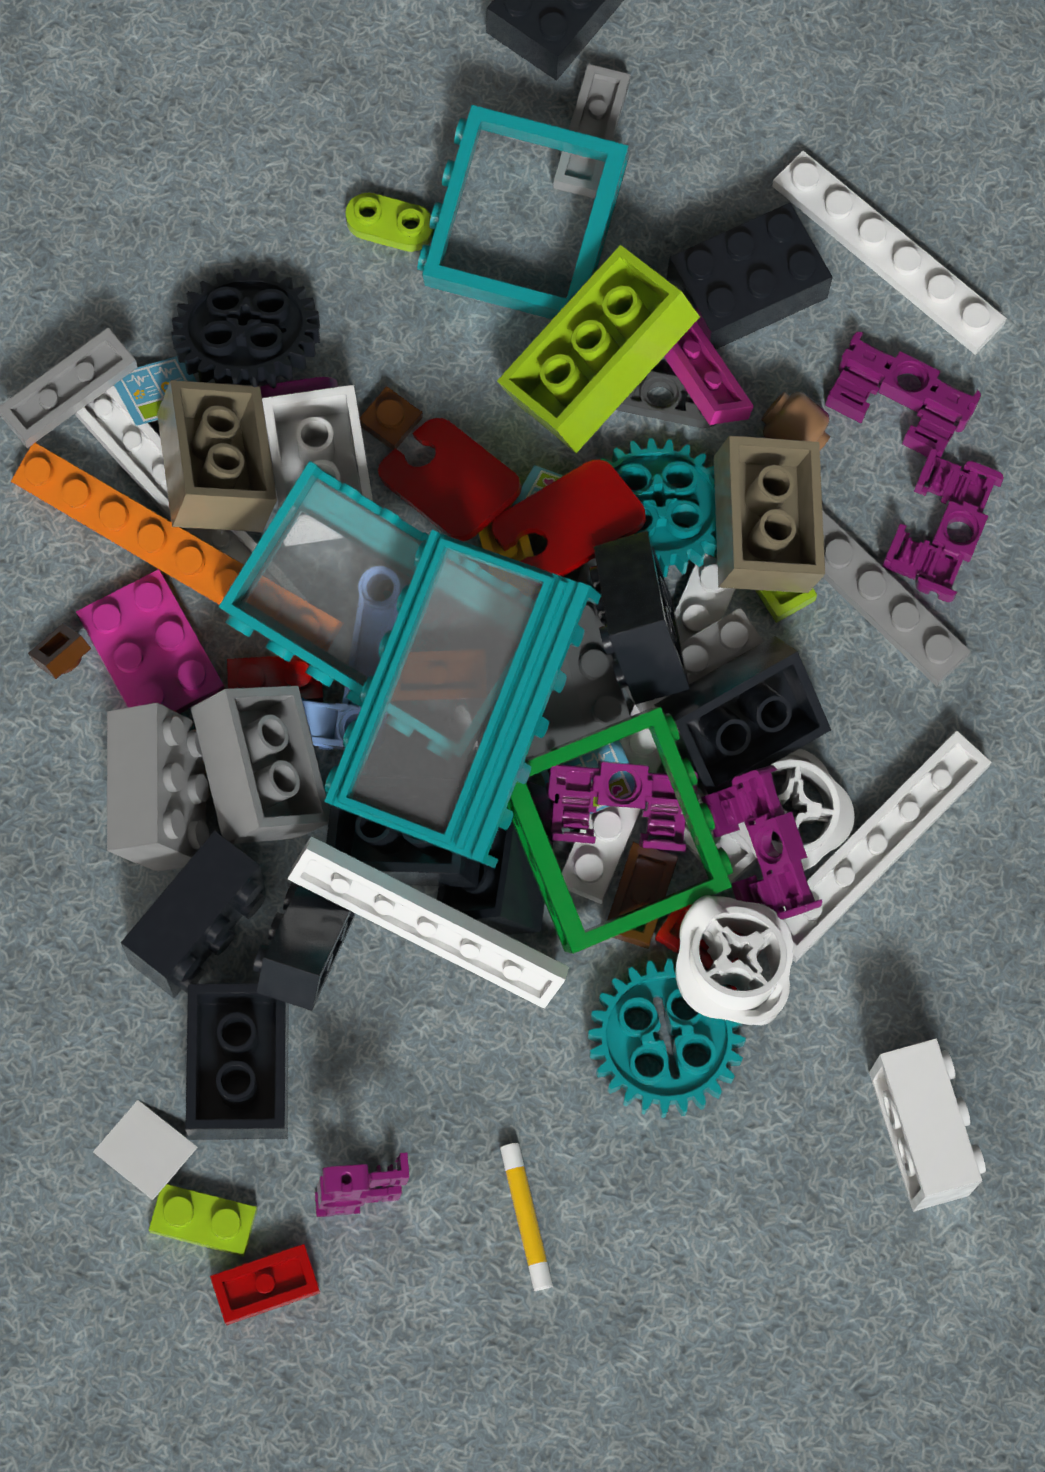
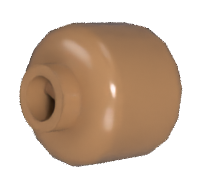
(796, 419)

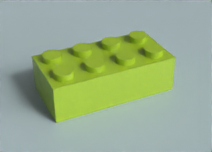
(598, 348)

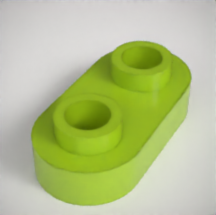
(387, 223)

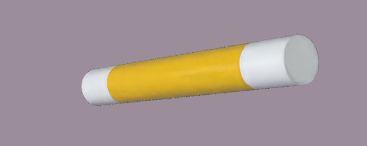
(526, 1216)

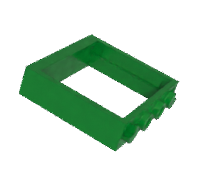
(543, 861)

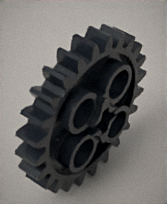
(246, 330)

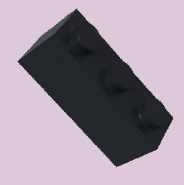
(301, 947)

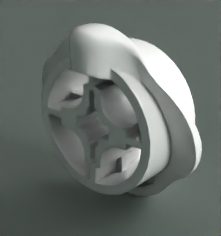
(836, 814)
(713, 921)

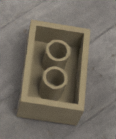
(216, 456)
(769, 514)

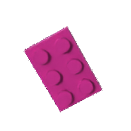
(150, 646)

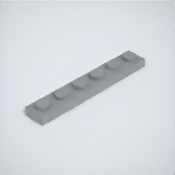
(889, 606)

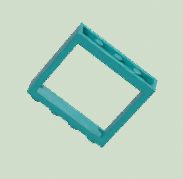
(455, 176)

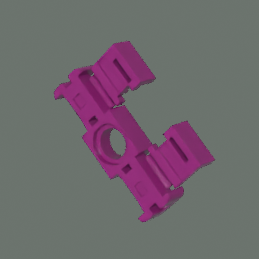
(872, 366)
(967, 500)
(577, 798)
(760, 803)
(351, 1186)

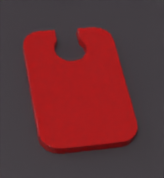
(459, 487)
(573, 515)

